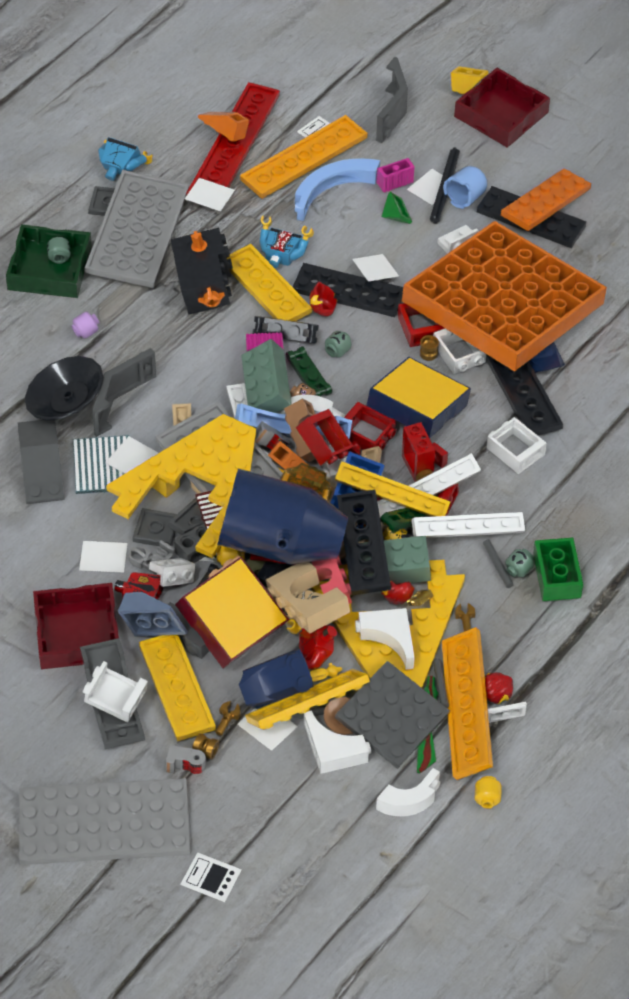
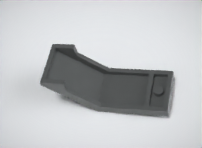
(397, 106)
(119, 382)
(40, 461)
(112, 729)

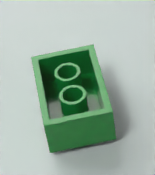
(558, 569)

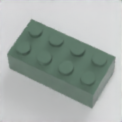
(266, 377)
(406, 560)

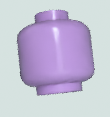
(85, 325)

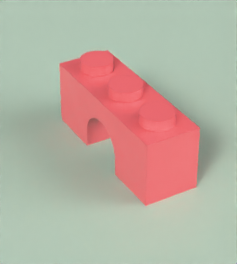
(329, 570)

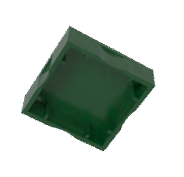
(35, 273)

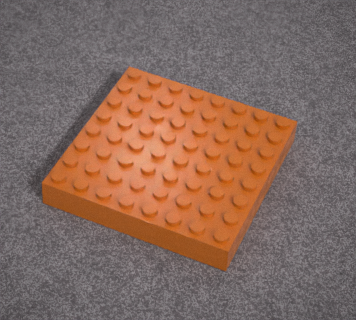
(504, 295)

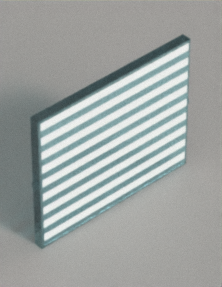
(89, 463)

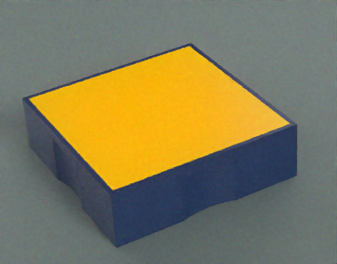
(417, 395)

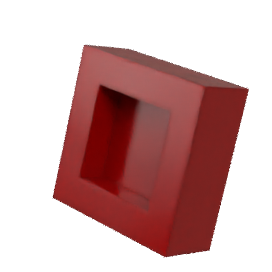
(441, 455)

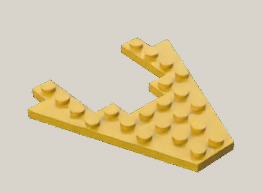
(208, 454)
(426, 628)

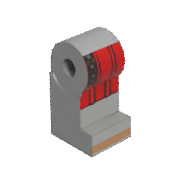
(269, 436)
(185, 759)

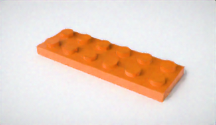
(545, 199)

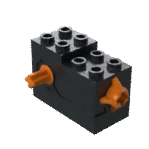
(203, 269)

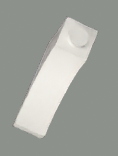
(389, 628)
(333, 749)

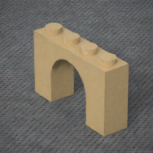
(308, 613)

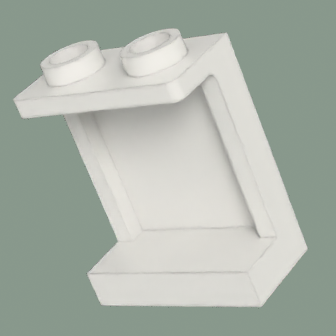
(114, 692)

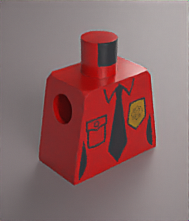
(140, 582)

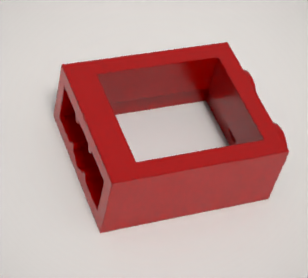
(414, 335)
(365, 413)
(332, 432)
(417, 451)

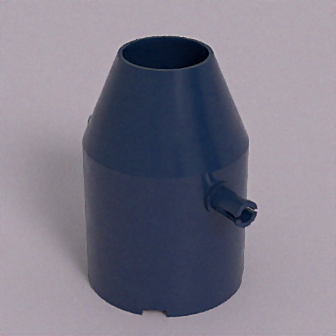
(281, 521)

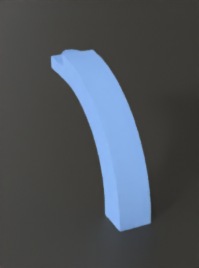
(332, 175)
(254, 416)

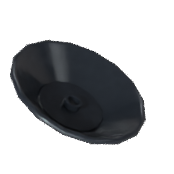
(64, 388)

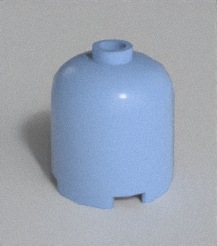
(465, 186)

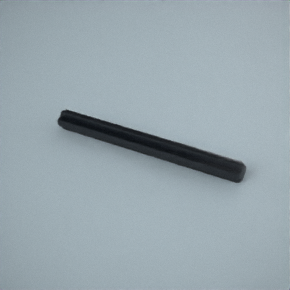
(441, 197)

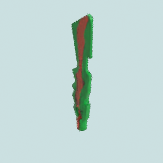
(426, 750)

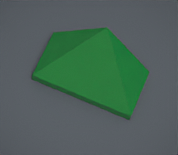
(396, 209)

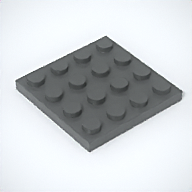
(392, 714)

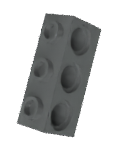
(186, 543)

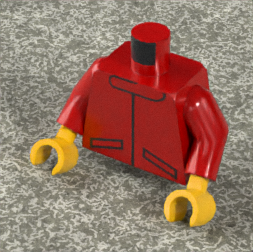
(316, 645)

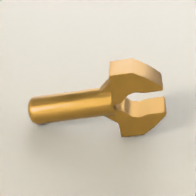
(459, 614)
(227, 716)

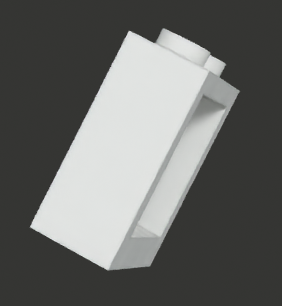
(461, 364)
(536, 445)

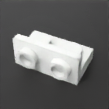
(455, 238)
(174, 571)

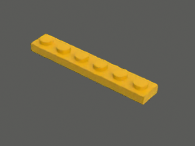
(391, 490)

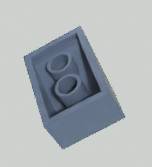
(149, 616)

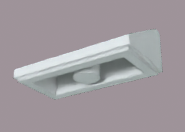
(507, 712)

